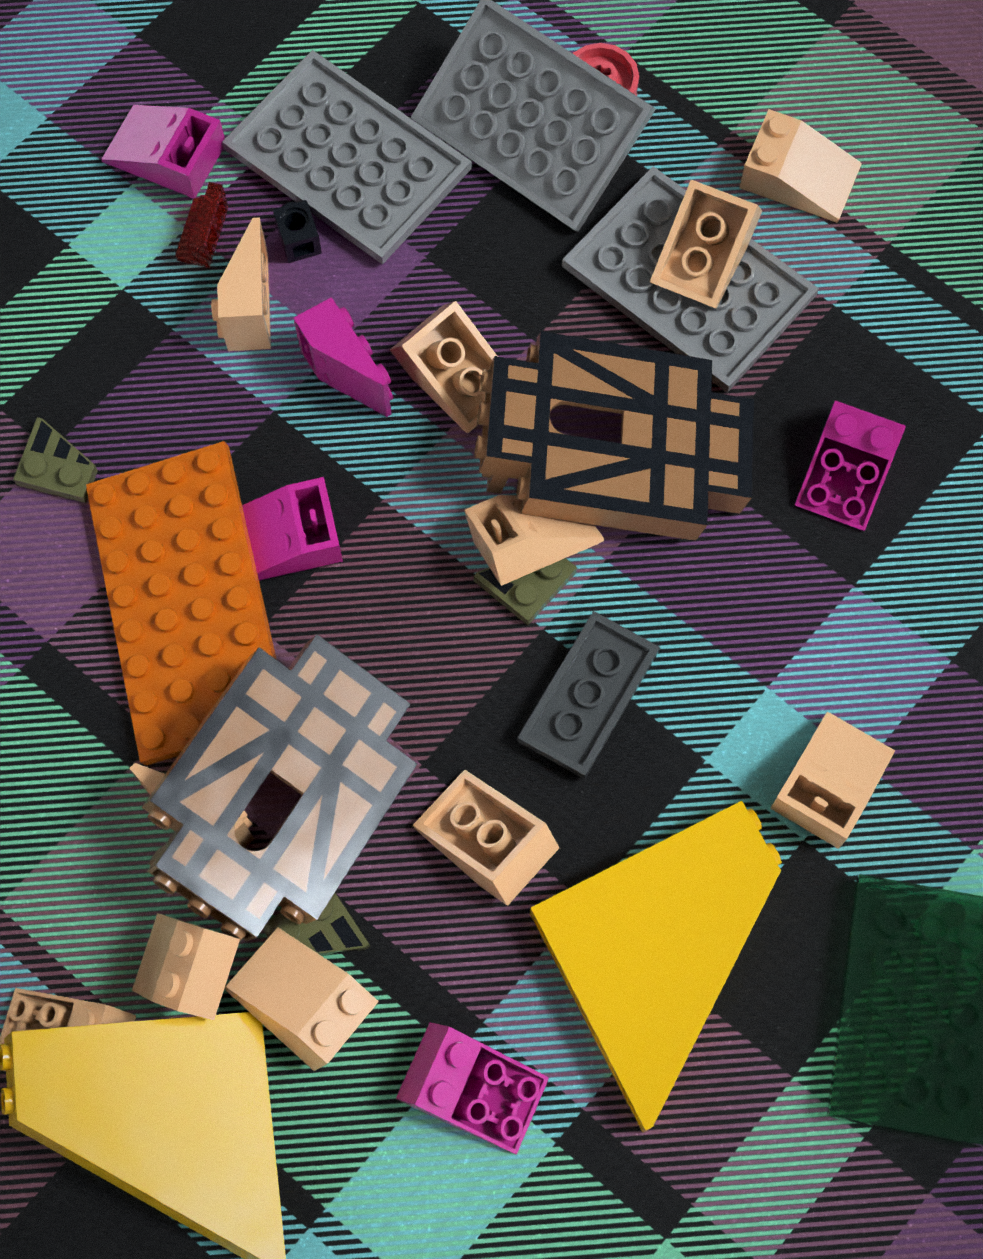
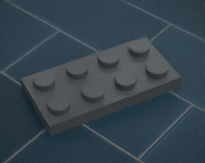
(588, 694)

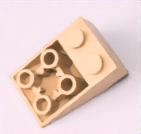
(523, 543)
(833, 780)
(43, 1011)

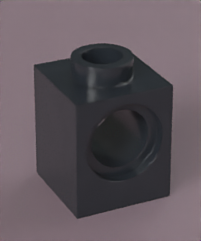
(298, 243)

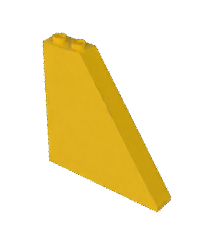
(656, 944)
(163, 1114)

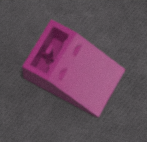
(167, 146)
(341, 356)
(850, 465)
(292, 529)
(472, 1087)

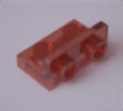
(203, 227)

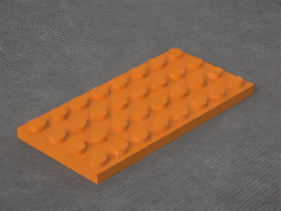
(178, 590)

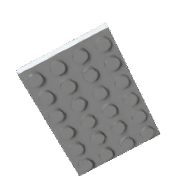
(532, 113)
(347, 155)
(620, 260)

